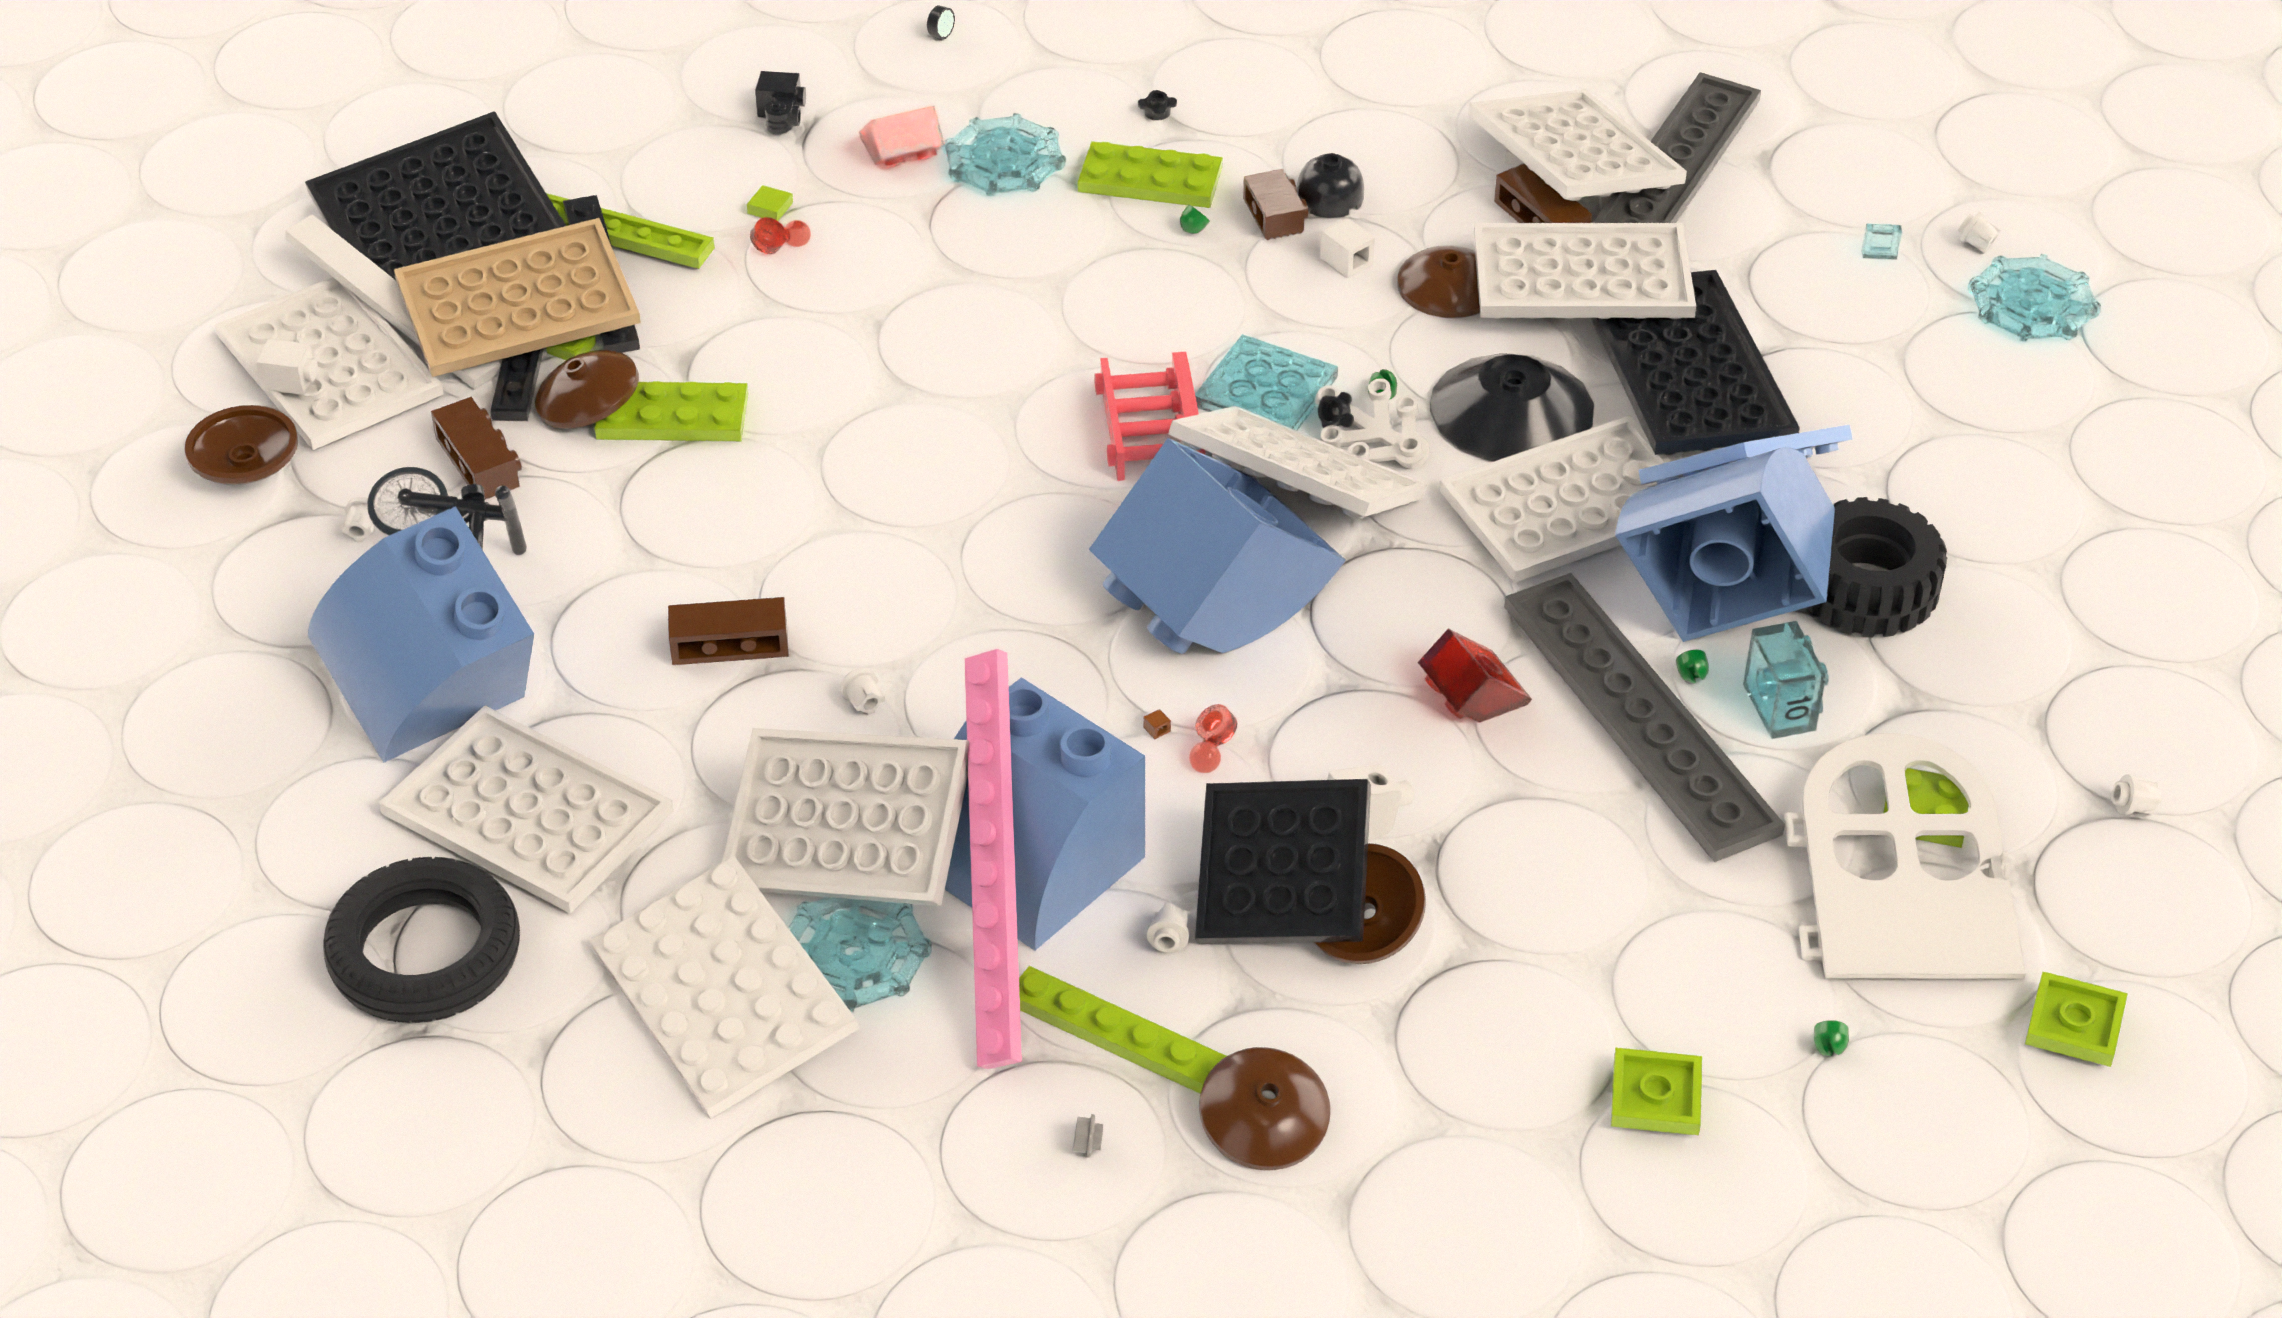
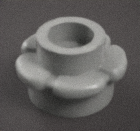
(1087, 1135)

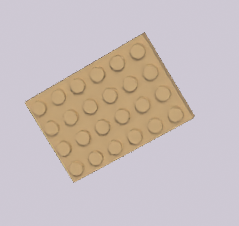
(516, 297)

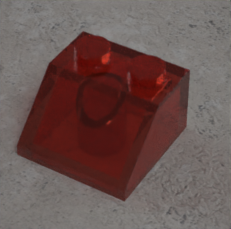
(903, 136)
(1471, 678)

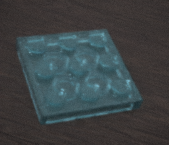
(1266, 382)

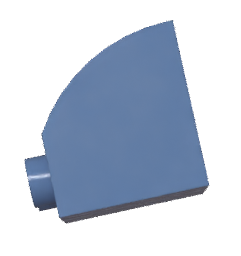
(1732, 542)
(1210, 553)
(422, 635)
(1073, 813)

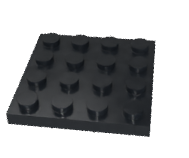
(1283, 862)

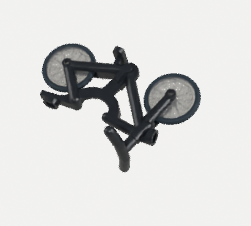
(416, 494)

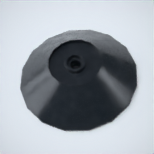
(1509, 405)

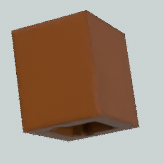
(1157, 724)

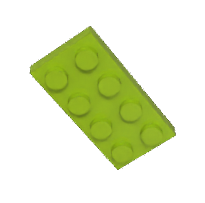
(1150, 174)
(679, 413)

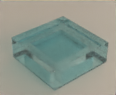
(1881, 241)

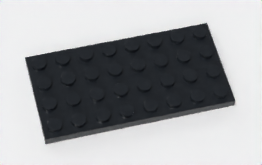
(1697, 377)

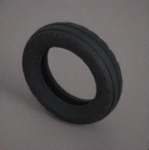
(430, 994)

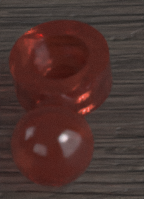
(795, 234)
(1215, 727)

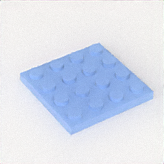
(1821, 440)

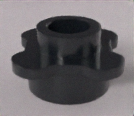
(1157, 105)
(1327, 409)

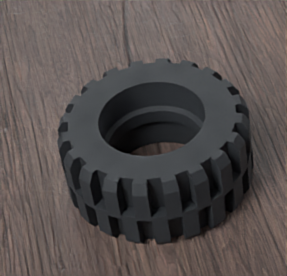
(1889, 599)

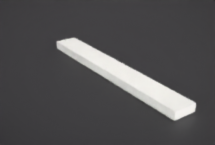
(367, 283)

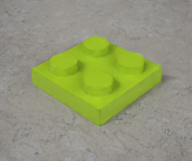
(1934, 795)
(2076, 1019)
(1656, 1091)

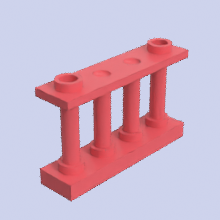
(1180, 400)

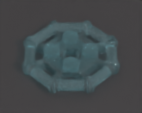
(1004, 154)
(2050, 303)
(870, 935)

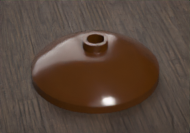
(1441, 282)
(586, 389)
(241, 444)
(1399, 906)
(1259, 1129)

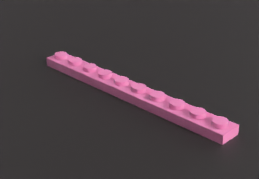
(992, 861)

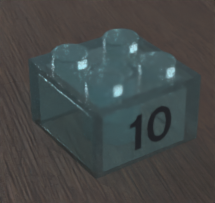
(1785, 679)

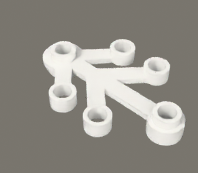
(1379, 428)

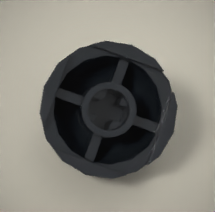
(1331, 185)

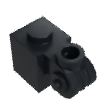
(779, 100)

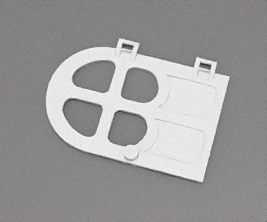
(1910, 919)

